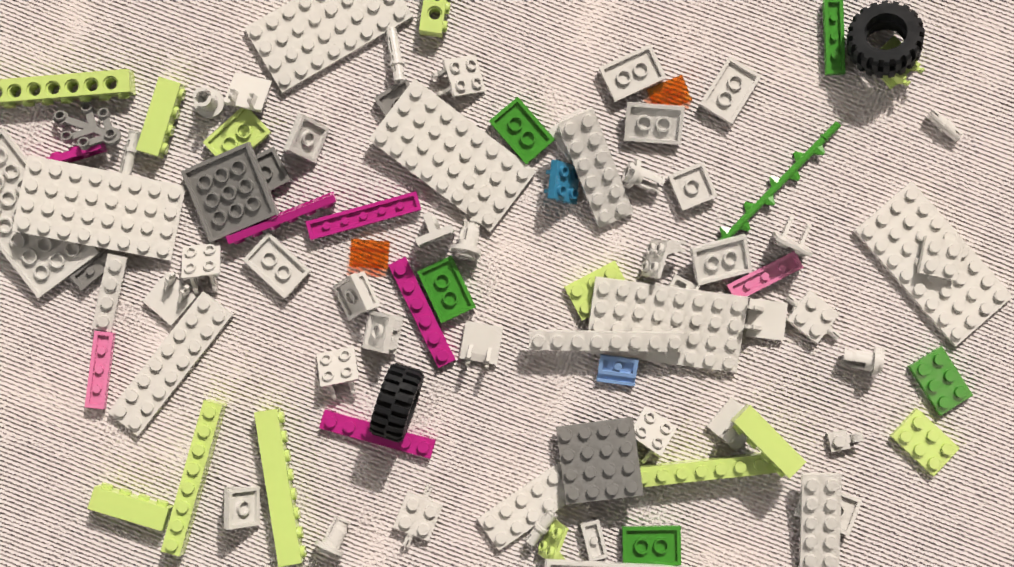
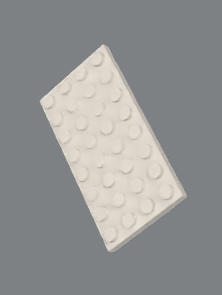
(316, 34)
(452, 155)
(99, 208)
(896, 240)
(37, 259)
(709, 319)

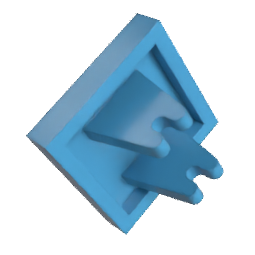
(562, 182)

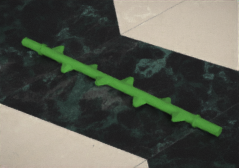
(776, 183)

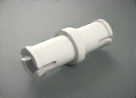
(944, 125)
(541, 527)

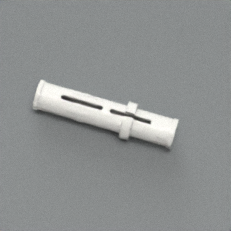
(396, 62)
(129, 152)

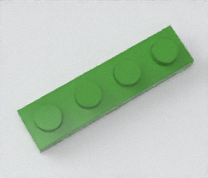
(833, 37)

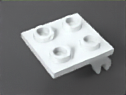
(463, 76)
(248, 92)
(799, 246)
(656, 256)
(200, 262)
(169, 298)
(766, 319)
(481, 343)
(337, 368)
(653, 432)

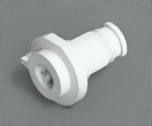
(208, 102)
(634, 175)
(468, 240)
(865, 360)
(333, 538)

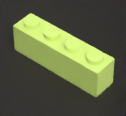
(161, 118)
(768, 441)
(130, 507)

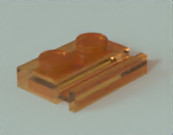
(670, 92)
(369, 254)

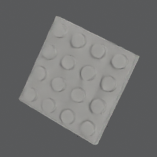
(230, 192)
(599, 460)

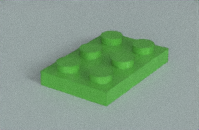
(521, 130)
(446, 289)
(940, 380)
(652, 544)

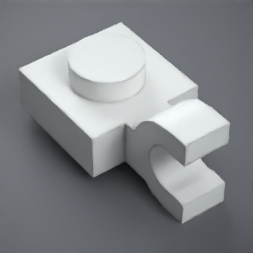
(840, 440)

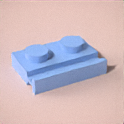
(617, 370)

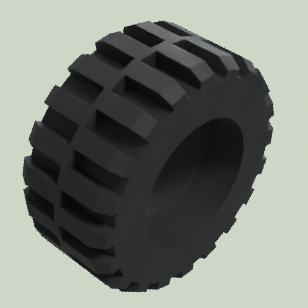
(885, 17)
(396, 402)

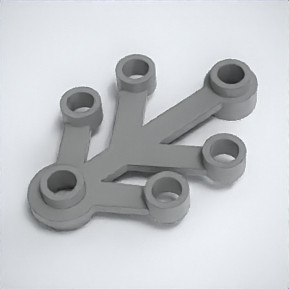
(62, 120)

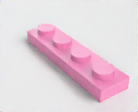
(765, 275)
(100, 370)

